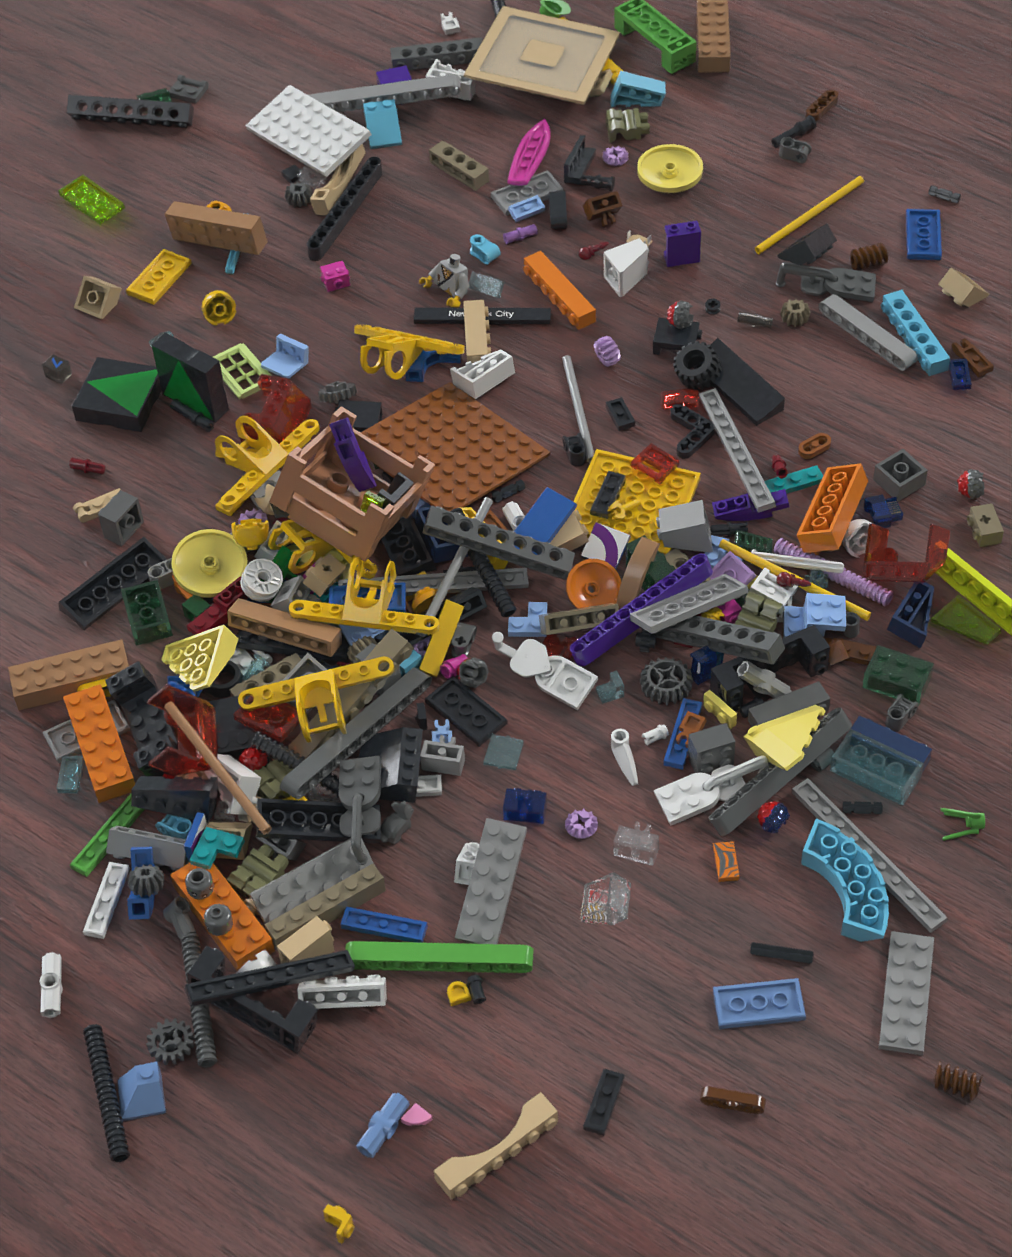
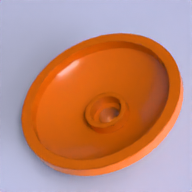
(593, 574)

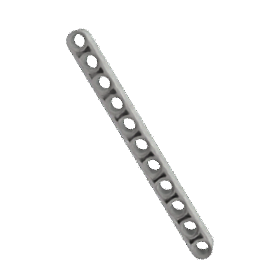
(399, 91)

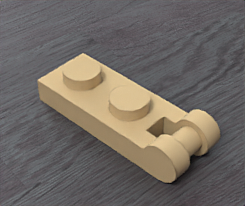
(93, 505)

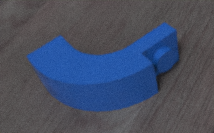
(425, 360)
(139, 906)

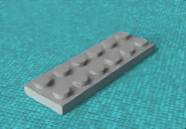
(688, 603)
(307, 881)
(491, 882)
(906, 993)

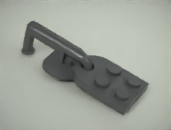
(837, 281)
(358, 793)

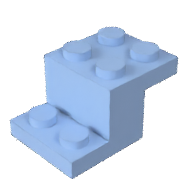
(821, 610)

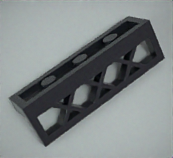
(578, 161)

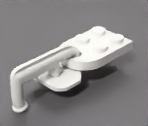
(566, 680)
(687, 798)

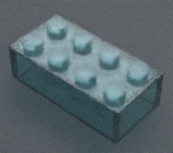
(876, 767)

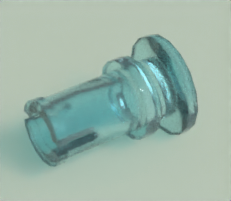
(256, 666)

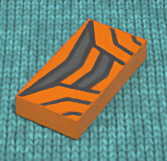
(726, 861)

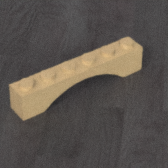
(326, 197)
(461, 1172)

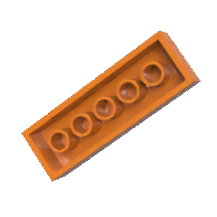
(832, 508)
(99, 743)
(246, 935)

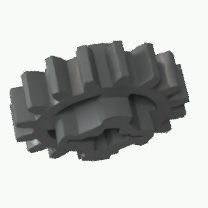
(337, 391)
(170, 1041)

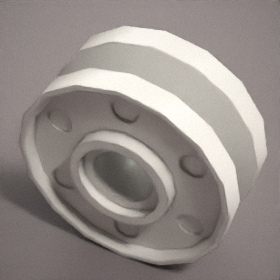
(257, 589)

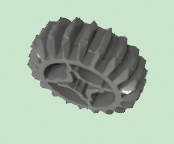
(664, 674)

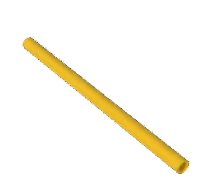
(809, 215)
(774, 569)

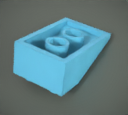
(383, 123)

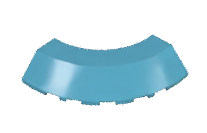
(853, 878)

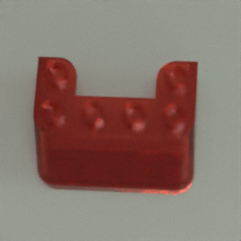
(283, 410)

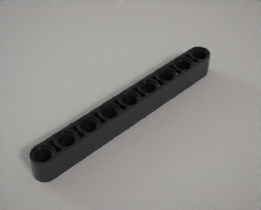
(344, 209)

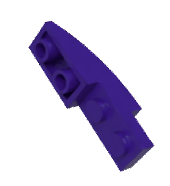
(351, 456)
(742, 508)

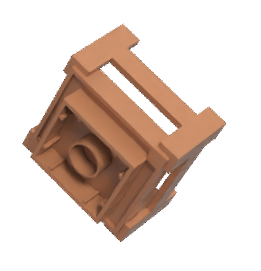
(329, 503)

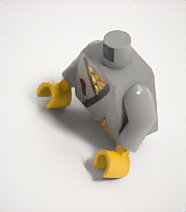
(450, 277)

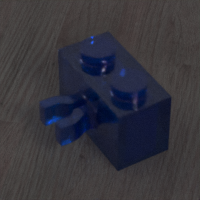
(525, 805)

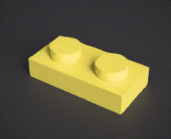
(720, 709)

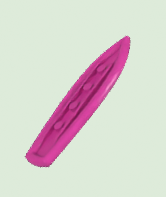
(529, 154)

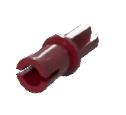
(86, 465)
(779, 466)

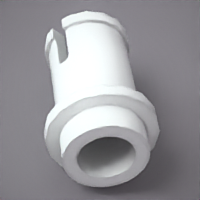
(655, 734)

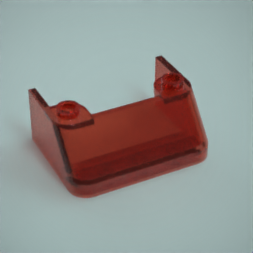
(882, 562)
(203, 720)

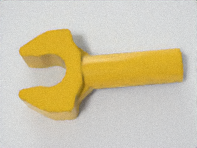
(623, 508)

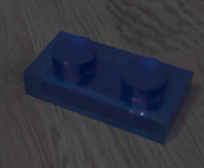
(960, 374)

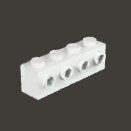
(344, 992)

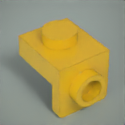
(338, 1217)

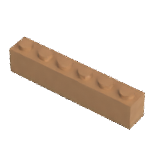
(284, 628)

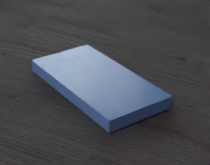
(759, 1003)

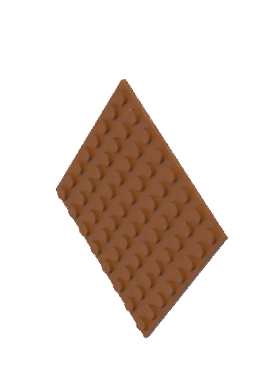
(465, 442)

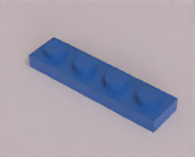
(677, 753)
(384, 925)

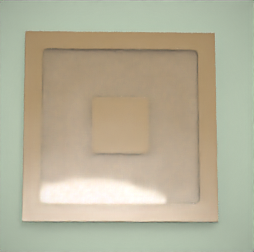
(542, 55)

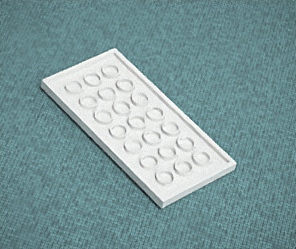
(308, 130)

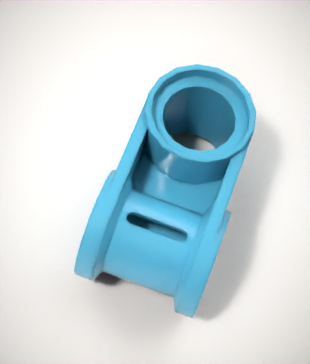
(483, 249)
(174, 826)

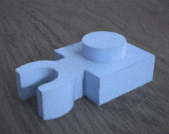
(442, 730)

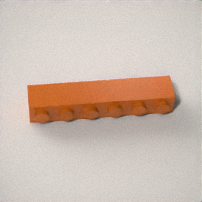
(559, 290)

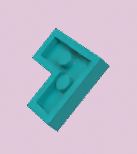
(215, 842)

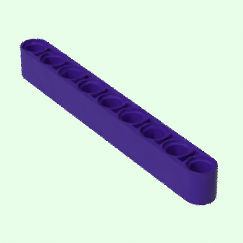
(619, 624)

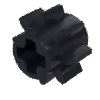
(645, 641)

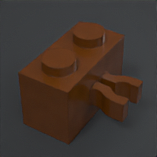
(603, 207)

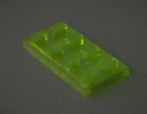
(91, 199)

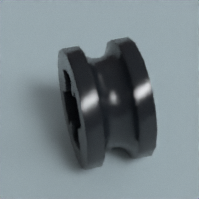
(712, 302)

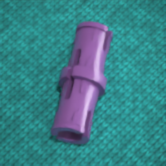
(520, 234)

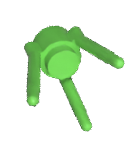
(973, 820)

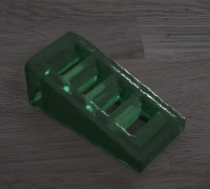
(743, 538)

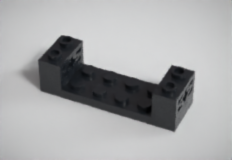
(803, 646)
(147, 723)
(288, 1032)

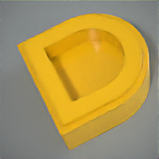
(458, 993)

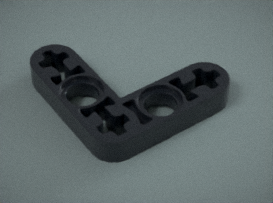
(696, 430)

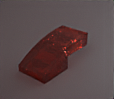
(686, 397)

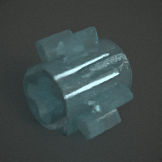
(818, 578)

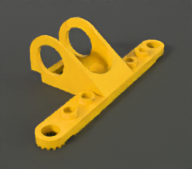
(391, 341)
(263, 462)
(319, 547)
(366, 611)
(316, 691)

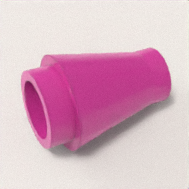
(450, 666)

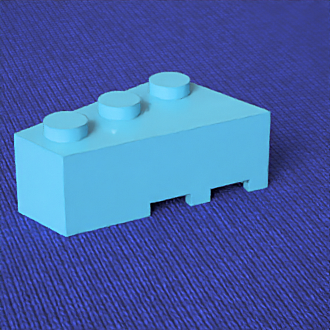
(637, 90)

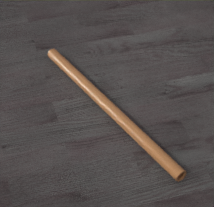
(217, 767)

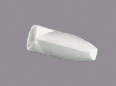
(623, 754)

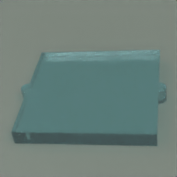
(503, 752)

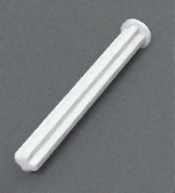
(800, 562)

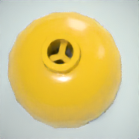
(218, 307)
(250, 533)

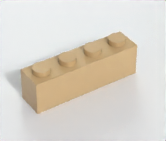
(476, 330)

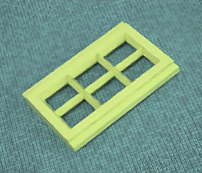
(248, 358)

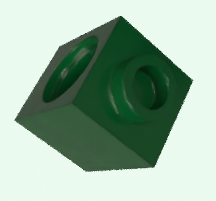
(194, 607)

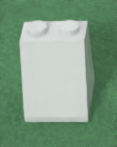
(626, 265)

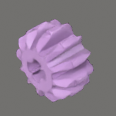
(607, 351)

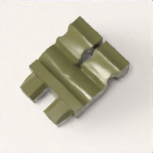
(628, 123)
(750, 612)
(271, 779)
(258, 869)

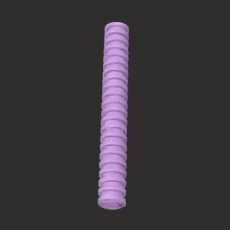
(851, 581)

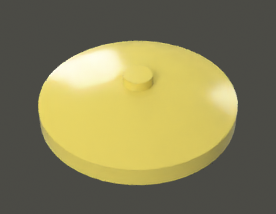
(670, 168)
(208, 562)

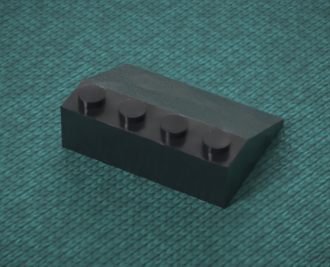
(231, 735)
(399, 762)

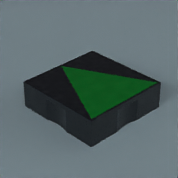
(190, 377)
(117, 394)

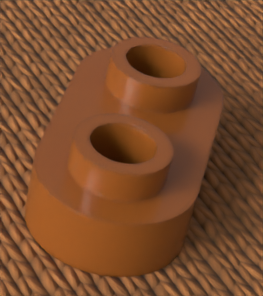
(813, 447)

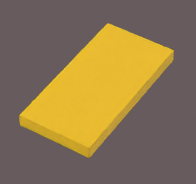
(158, 276)

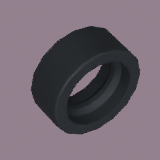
(223, 690)

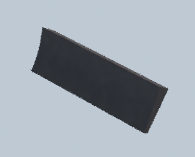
(745, 386)
(407, 548)
(103, 589)
(306, 820)

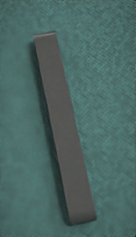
(773, 778)

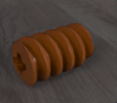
(868, 255)
(957, 1081)

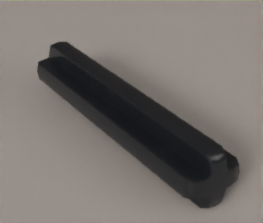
(781, 952)

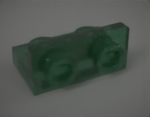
(159, 95)

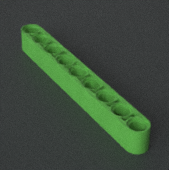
(441, 957)

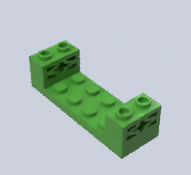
(676, 46)

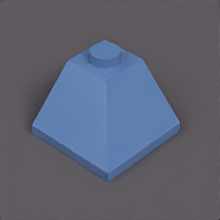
(141, 1092)

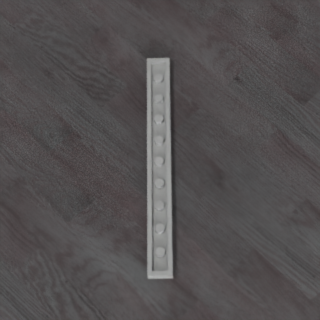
(737, 451)
(510, 578)
(894, 879)

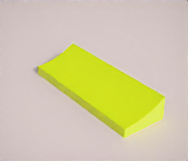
(977, 590)

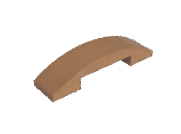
(636, 571)

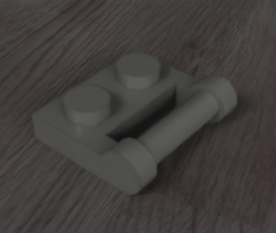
(186, 92)

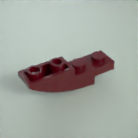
(217, 613)

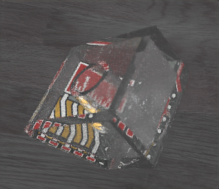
(606, 900)

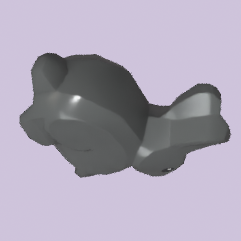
(396, 823)

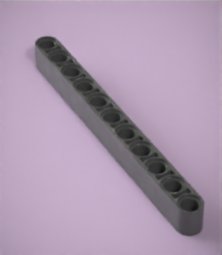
(358, 730)

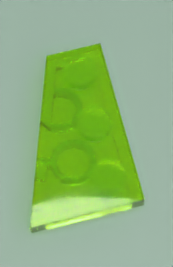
(966, 620)

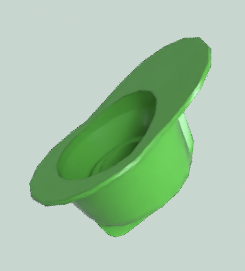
(554, 8)

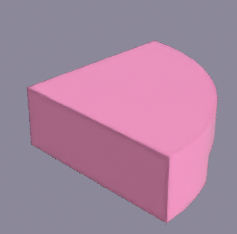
(416, 1116)

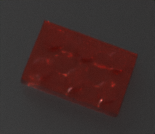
(274, 720)

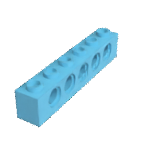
(915, 332)

